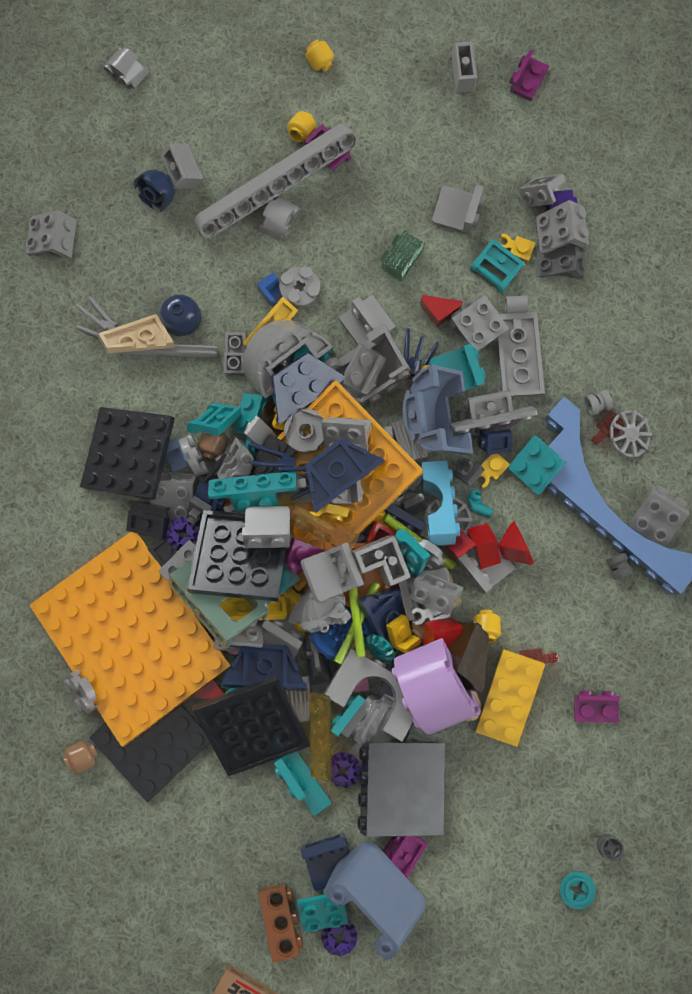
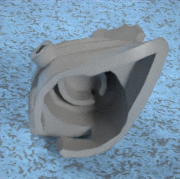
(318, 615)

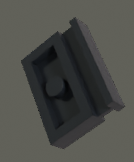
(276, 444)
(148, 519)

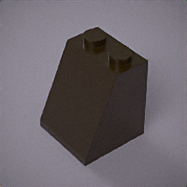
(470, 656)

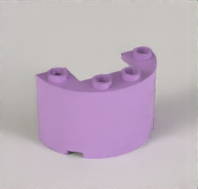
(433, 688)

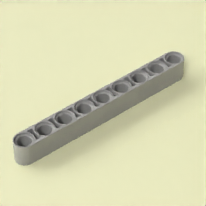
(285, 179)

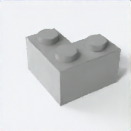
(384, 556)

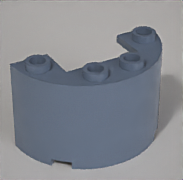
(428, 410)

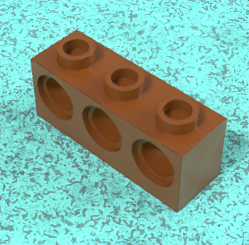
(278, 933)

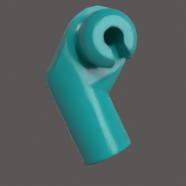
(476, 504)

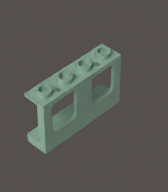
(208, 608)

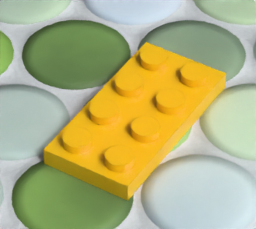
(510, 697)

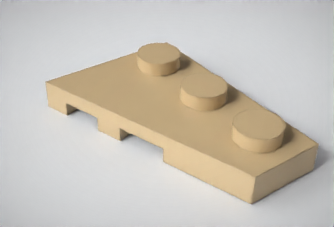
(137, 336)

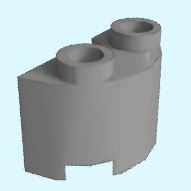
(126, 66)
(277, 217)
(239, 464)

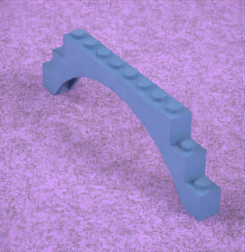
(577, 490)

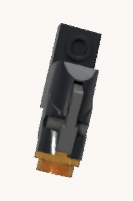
(317, 666)

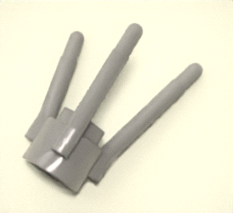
(101, 325)

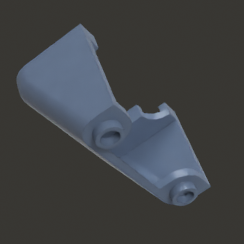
(379, 892)

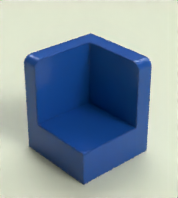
(270, 289)

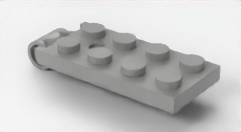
(520, 359)

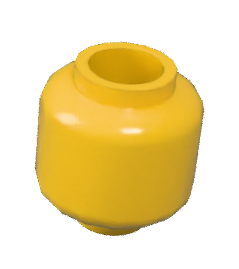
(319, 55)
(301, 126)
(490, 623)

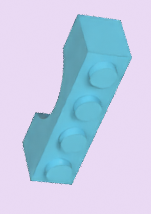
(441, 524)

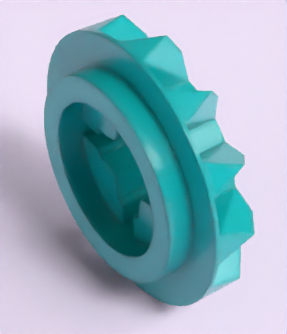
(379, 648)
(580, 900)

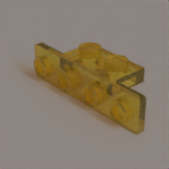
(321, 527)
(320, 736)

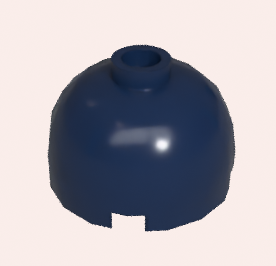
(153, 185)
(180, 315)

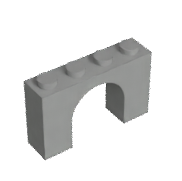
(356, 669)

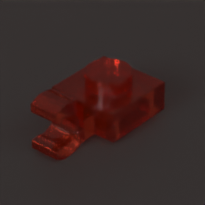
(604, 426)
(537, 655)

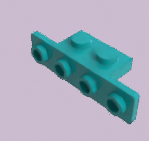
(251, 406)
(253, 490)
(300, 783)

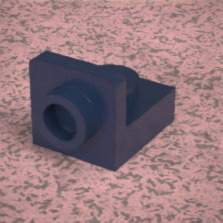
(495, 441)
(202, 493)

